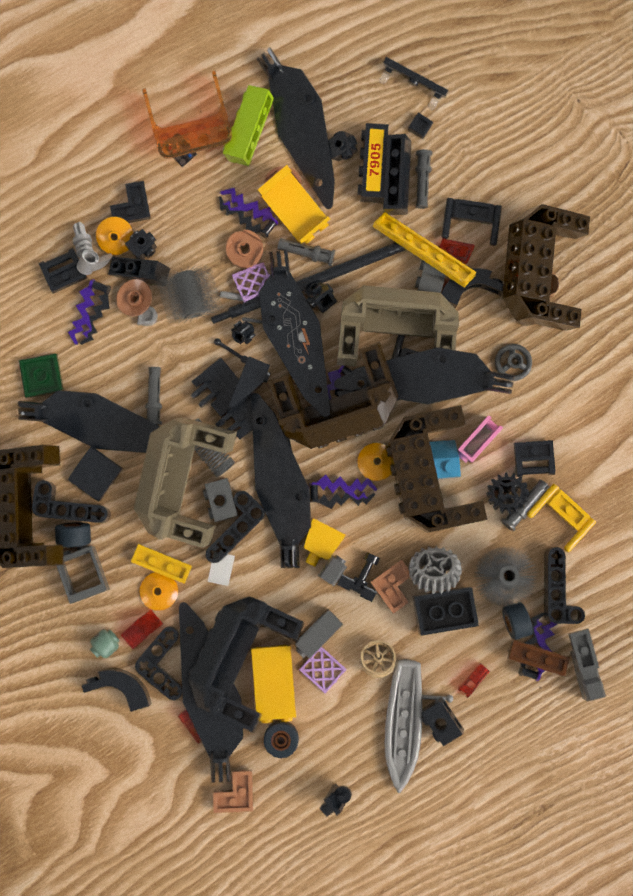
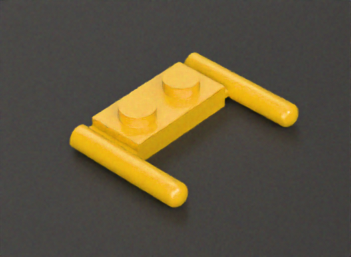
(568, 510)

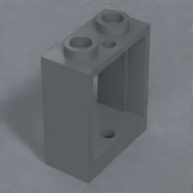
(67, 556)
(318, 634)

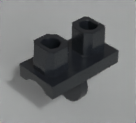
(336, 800)

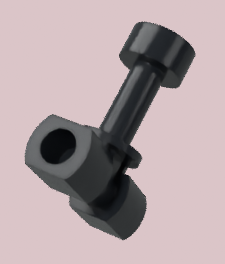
(359, 584)

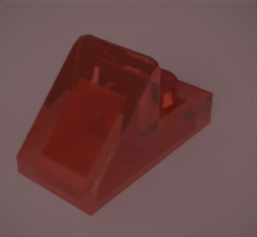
(459, 250)
(141, 629)

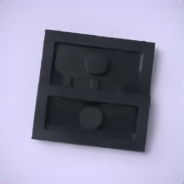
(95, 473)

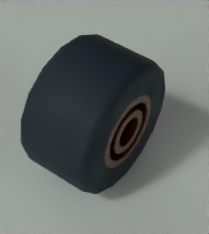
(73, 534)
(517, 621)
(287, 739)

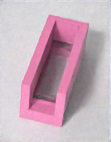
(478, 440)

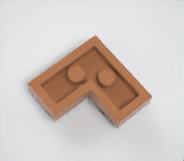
(387, 585)
(240, 798)

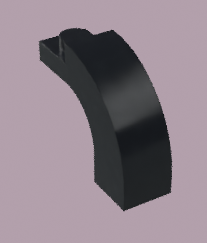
(482, 280)
(126, 682)

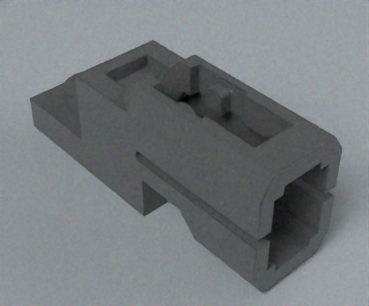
(586, 665)

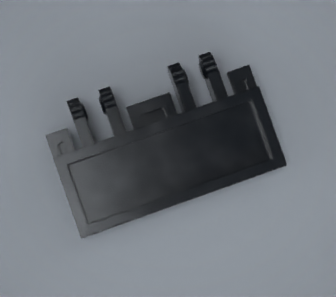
(222, 383)

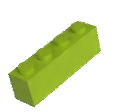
(248, 125)

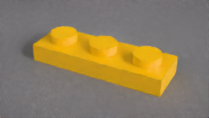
(161, 563)

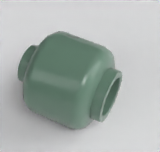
(104, 643)

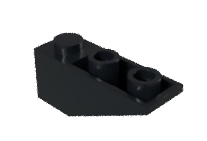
(141, 269)

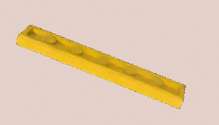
(424, 249)

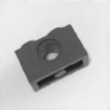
(228, 509)

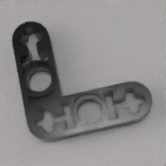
(154, 660)

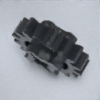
(508, 501)

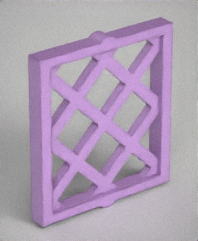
(247, 271)
(313, 679)

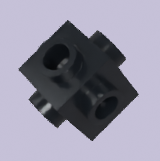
(342, 146)
(141, 244)
(320, 296)

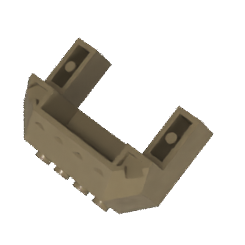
(395, 313)
(166, 477)

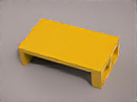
(293, 205)
(273, 683)

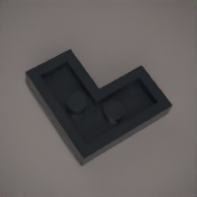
(137, 206)

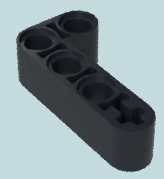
(71, 508)
(233, 531)
(560, 586)

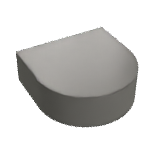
(148, 318)

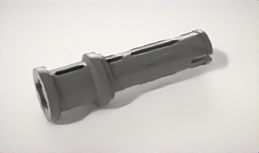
(423, 170)
(316, 253)
(153, 406)
(513, 520)

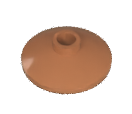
(129, 292)

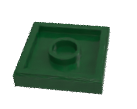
(41, 375)

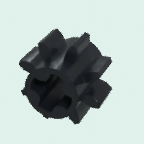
(243, 332)

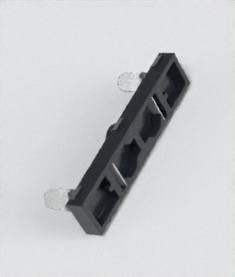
(414, 79)

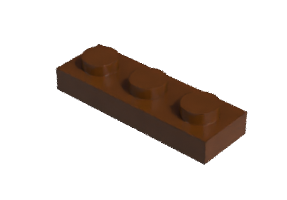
(538, 658)

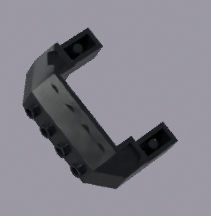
(226, 652)

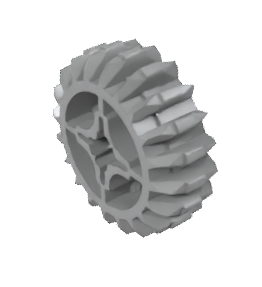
(433, 574)

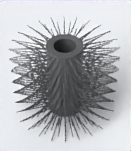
(189, 294)
(512, 571)

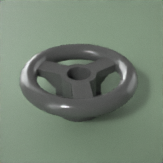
(512, 355)

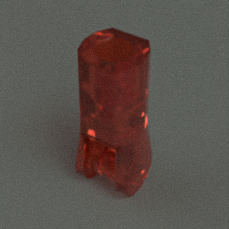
(476, 677)
(187, 722)

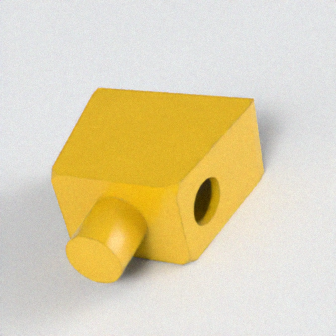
(321, 541)

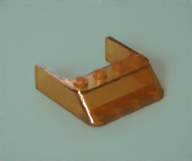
(192, 135)

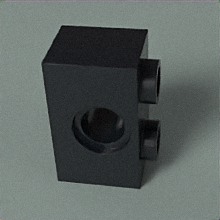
(440, 710)

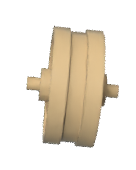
(378, 658)

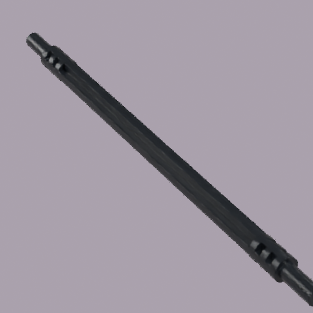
(323, 276)

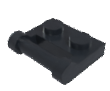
(64, 276)
(534, 452)

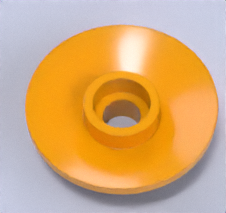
(113, 225)
(367, 466)
(165, 599)

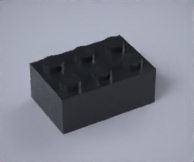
(445, 611)

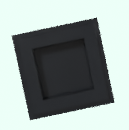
(420, 125)

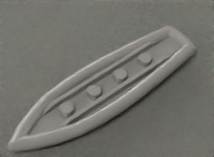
(403, 722)

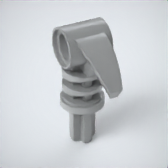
(89, 260)

